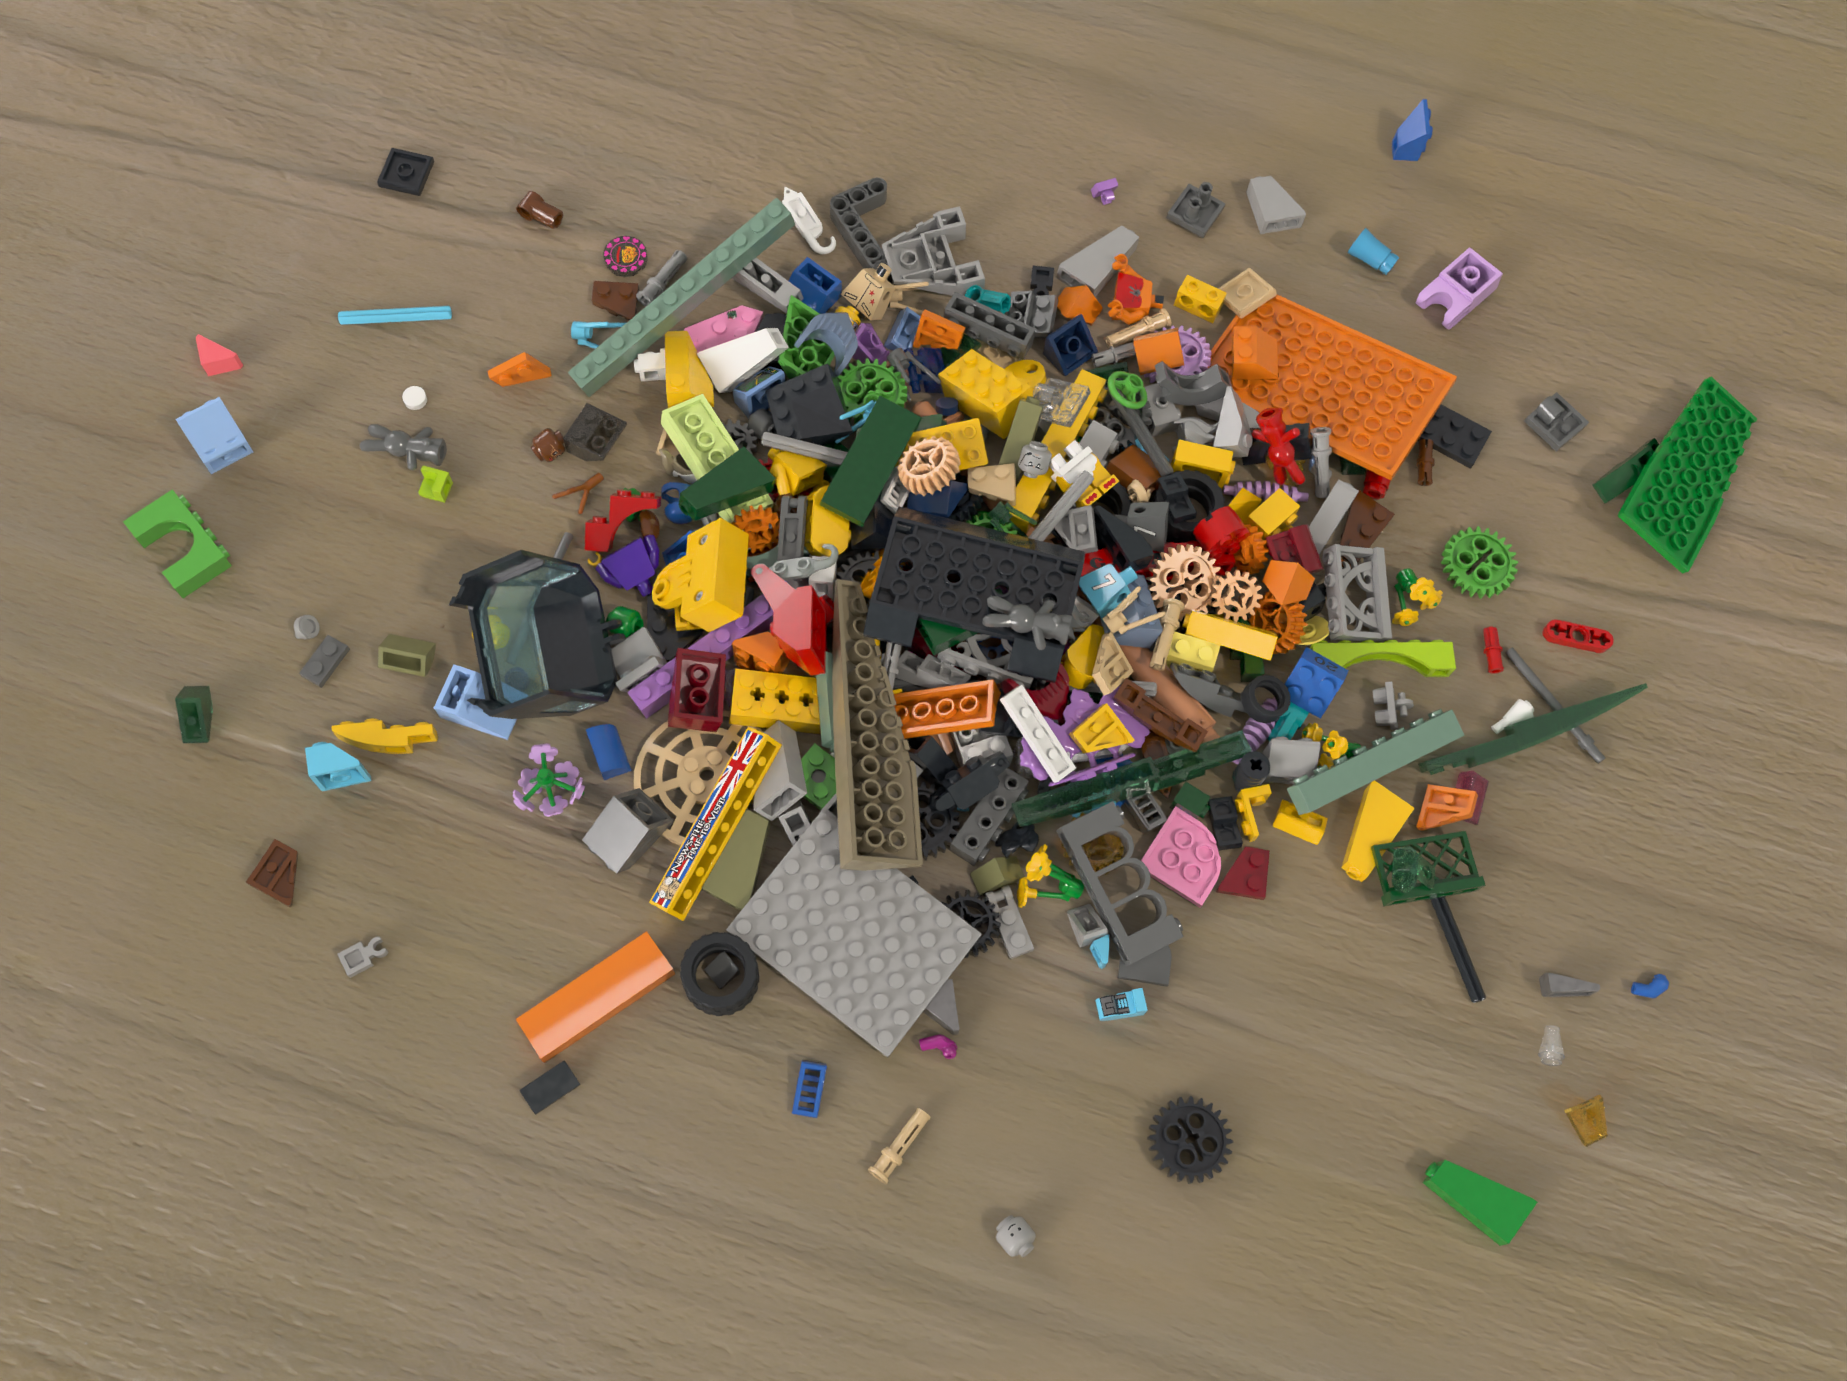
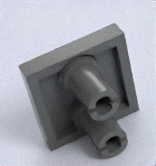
(1196, 209)

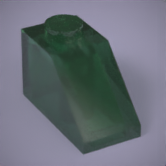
(194, 713)

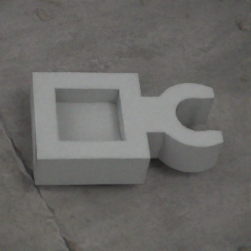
(358, 957)

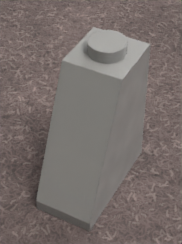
(1273, 206)

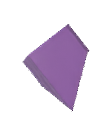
(869, 345)

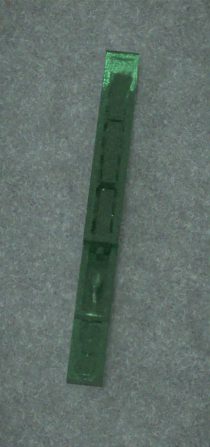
(1531, 732)
(1131, 780)

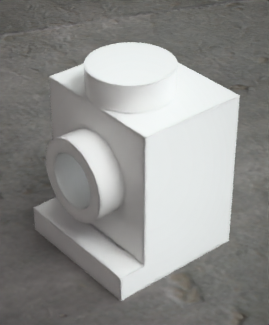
(651, 366)

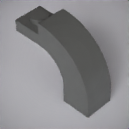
(1192, 389)

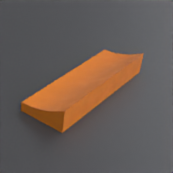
(947, 708)
(595, 997)

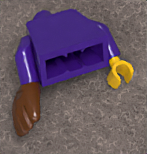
(635, 561)

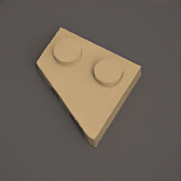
(994, 482)
(1110, 665)

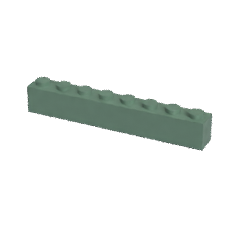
(1374, 762)

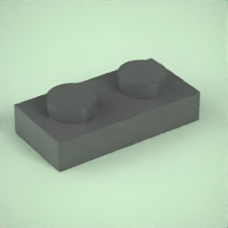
(324, 661)

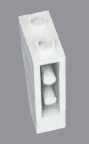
(741, 358)

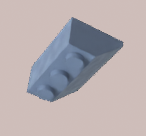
(1140, 608)

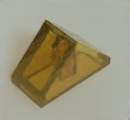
(1589, 1120)

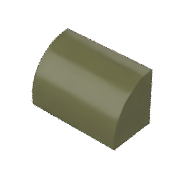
(406, 655)

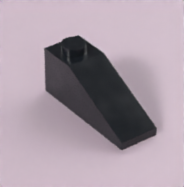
(1122, 541)

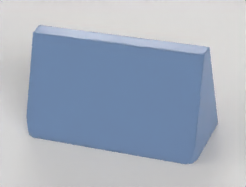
(903, 330)

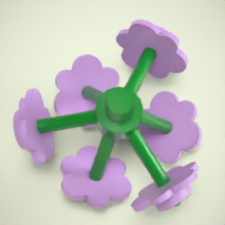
(536, 779)

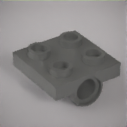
(1556, 421)

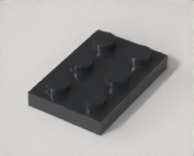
(1456, 436)

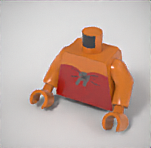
(1132, 294)

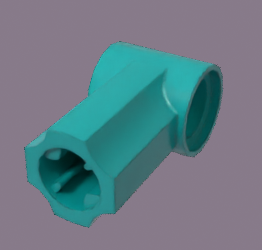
(998, 301)
(1289, 722)

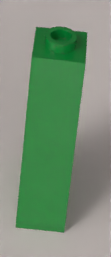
(1483, 1202)

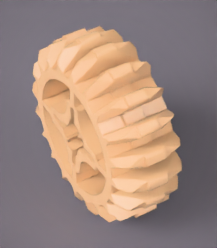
(928, 466)

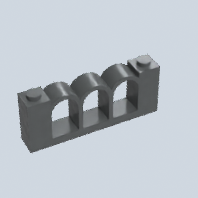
(1147, 940)

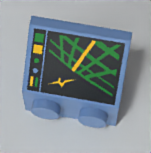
(751, 394)

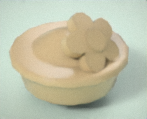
(1137, 492)

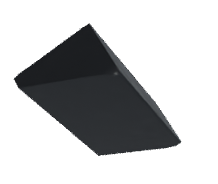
(549, 1087)

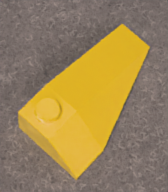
(684, 370)

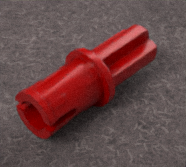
(1493, 650)

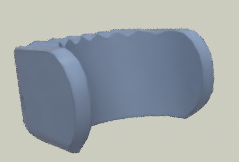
(835, 331)

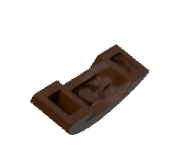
(1158, 718)

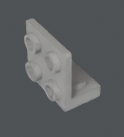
(636, 659)

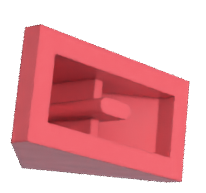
(216, 358)

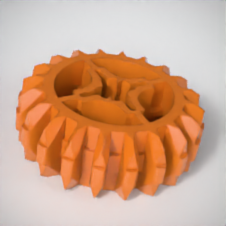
(1286, 621)

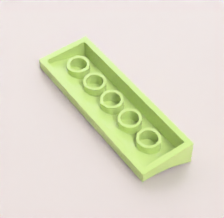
(704, 444)

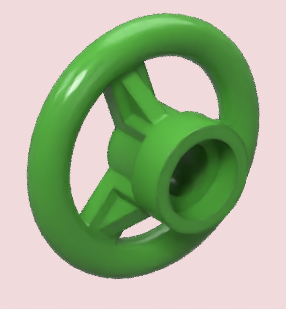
(1129, 387)

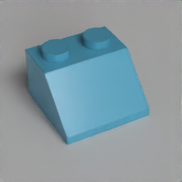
(333, 768)

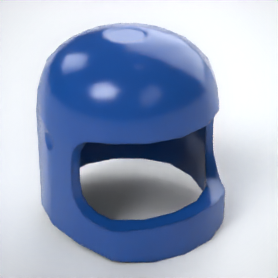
(672, 510)

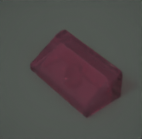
(1474, 782)

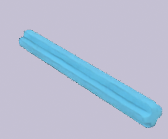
(394, 315)

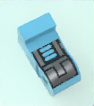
(1122, 1005)

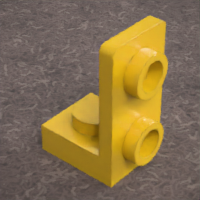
(1254, 796)

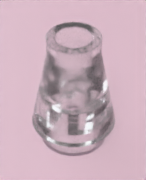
(1551, 1048)

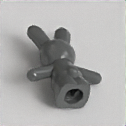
(401, 444)
(1024, 619)

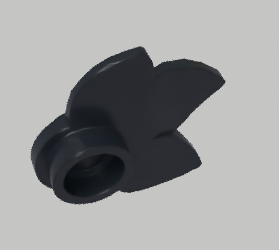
(1018, 837)

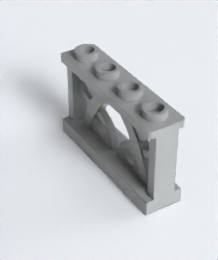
(1339, 605)
(980, 664)

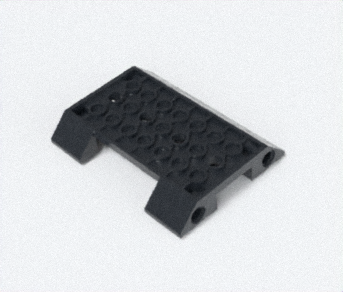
(982, 561)

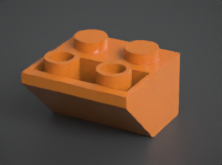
(760, 653)

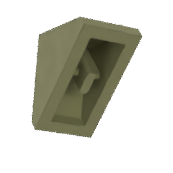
(996, 874)

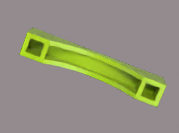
(1427, 658)

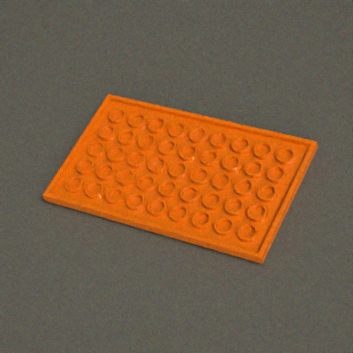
(1342, 381)

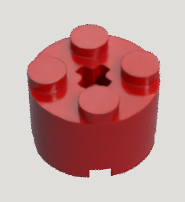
(1221, 532)

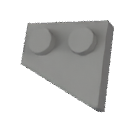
(1078, 529)

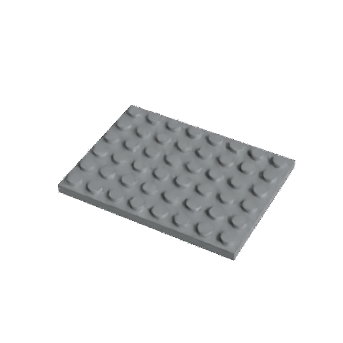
(854, 939)

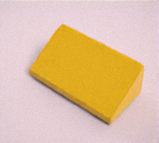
(1304, 826)

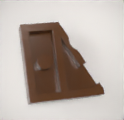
(616, 298)
(276, 873)

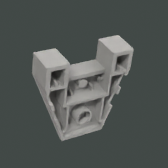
(926, 256)

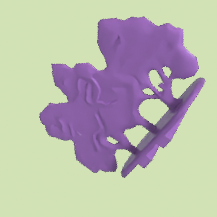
(1074, 714)

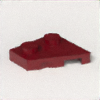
(1247, 875)

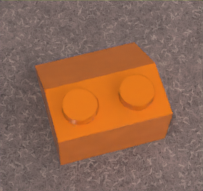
(1253, 354)

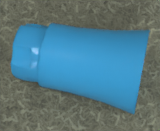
(1373, 252)

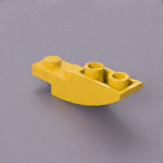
(375, 736)

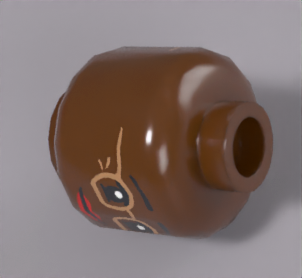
(548, 445)

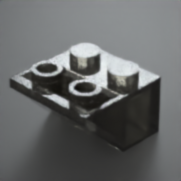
(593, 434)

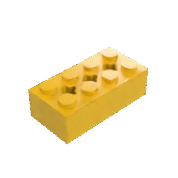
(770, 689)

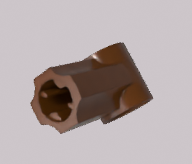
(534, 207)

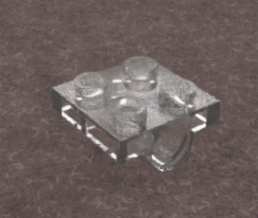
(1061, 400)

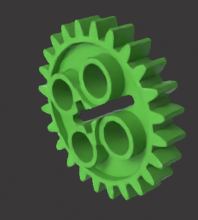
(855, 381)
(1495, 577)

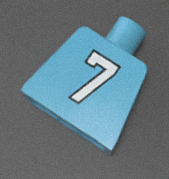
(1107, 587)

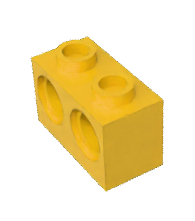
(1200, 299)

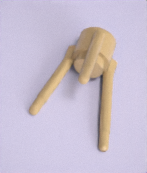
(898, 295)
(1115, 619)

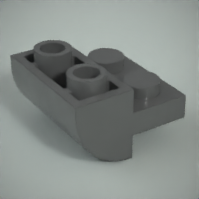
(1034, 311)

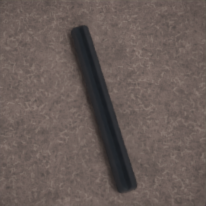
(1458, 949)

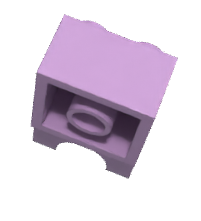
(1461, 286)

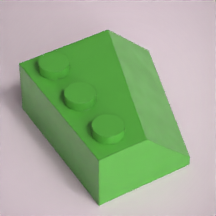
(812, 352)

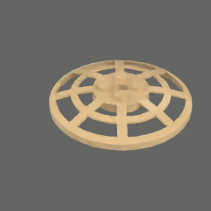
(688, 771)

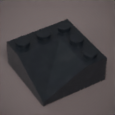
(810, 407)

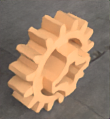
(1246, 592)

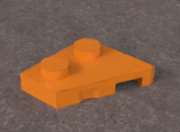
(938, 332)
(519, 370)
(1445, 806)

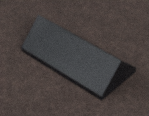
(875, 529)

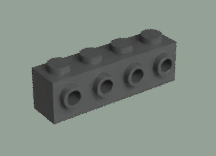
(990, 326)
(988, 817)

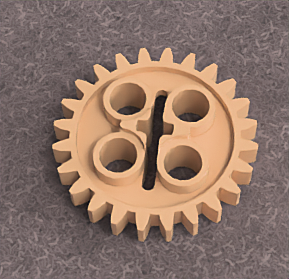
(1177, 562)

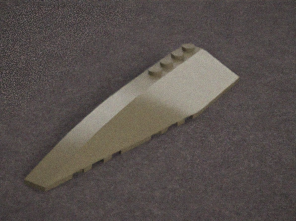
(871, 756)

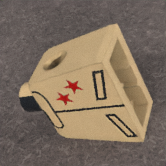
(871, 291)

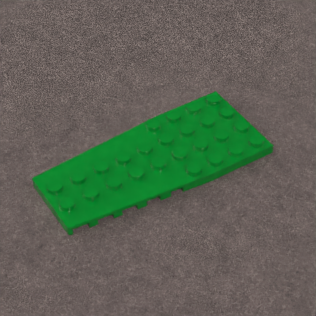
(1687, 474)

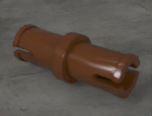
(1425, 462)

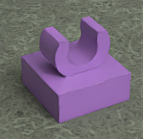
(1105, 190)

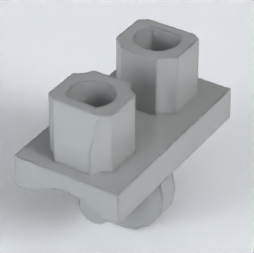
(1389, 716)

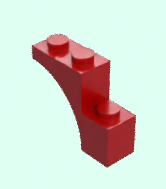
(601, 533)

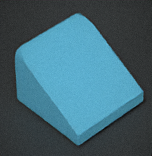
(1100, 950)

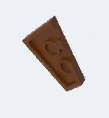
(1364, 522)

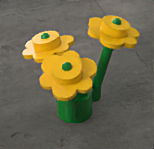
(1418, 589)

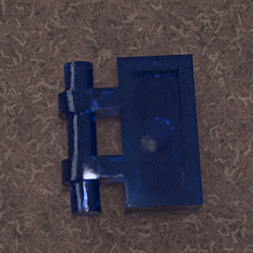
(933, 361)

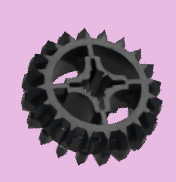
(976, 919)

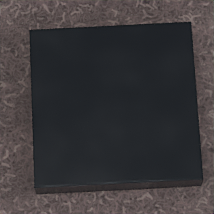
(405, 171)

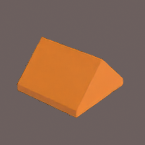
(1158, 347)

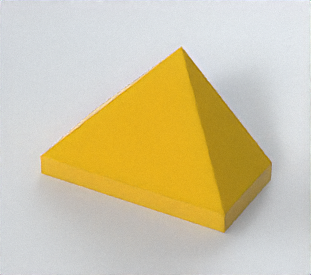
(1245, 503)

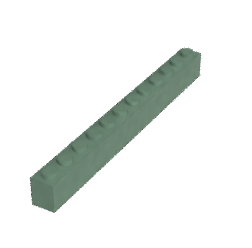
(682, 297)

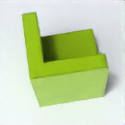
(435, 484)

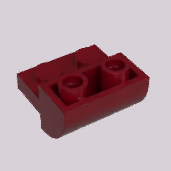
(1295, 546)

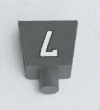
(1150, 521)

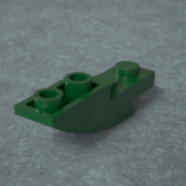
(1625, 473)

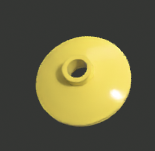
(1315, 631)

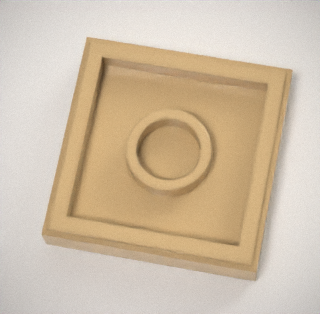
(1247, 292)

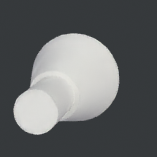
(1518, 712)

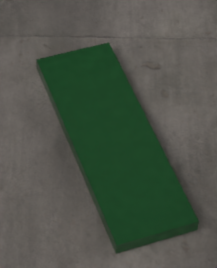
(870, 461)

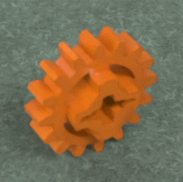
(757, 526)
(1252, 552)

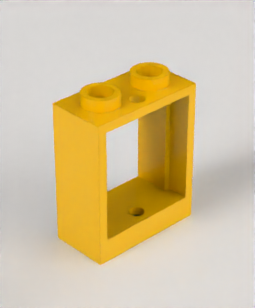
(1206, 459)

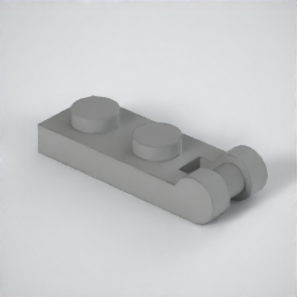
(1012, 926)

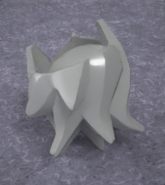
(1195, 431)

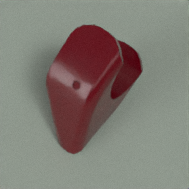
(1051, 699)

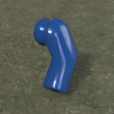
(1654, 989)

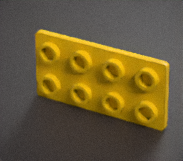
(964, 436)

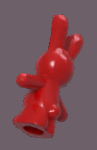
(1281, 450)

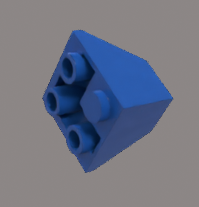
(1413, 134)

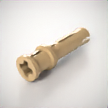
(1146, 326)
(1169, 625)
(892, 1155)

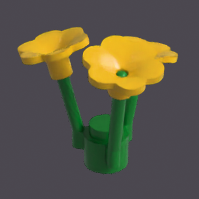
(1040, 866)

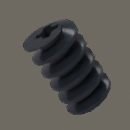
(1251, 771)

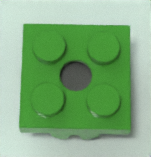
(819, 776)

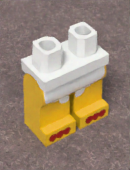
(1081, 460)

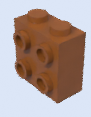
(1133, 465)

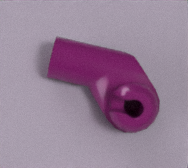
(940, 1042)

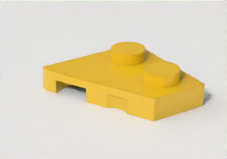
(1100, 731)

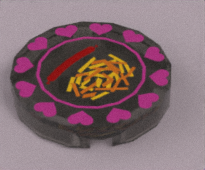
(625, 256)

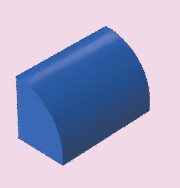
(608, 750)

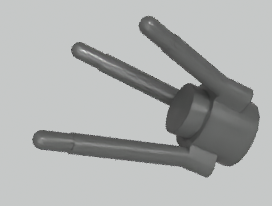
(900, 362)

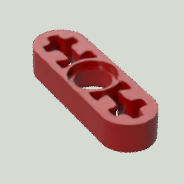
(1588, 633)

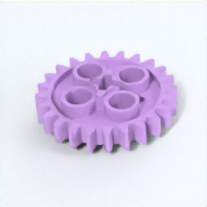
(1195, 354)

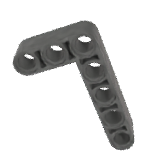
(853, 204)

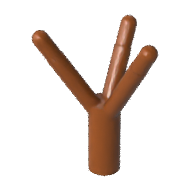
(586, 487)

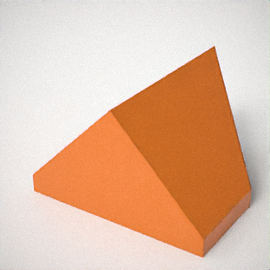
(1078, 301)
(1288, 581)

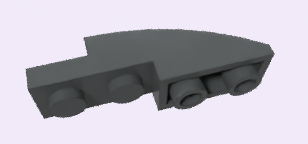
(1207, 689)

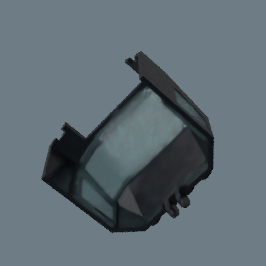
(538, 637)

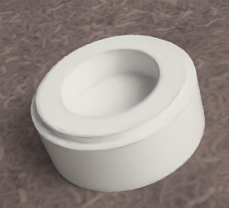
(414, 398)

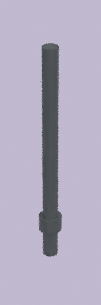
(1584, 741)

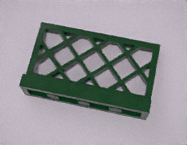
(1443, 887)

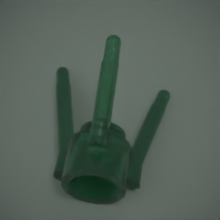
(1001, 515)

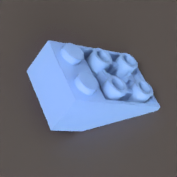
(214, 435)
(454, 707)

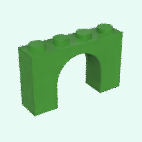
(172, 514)

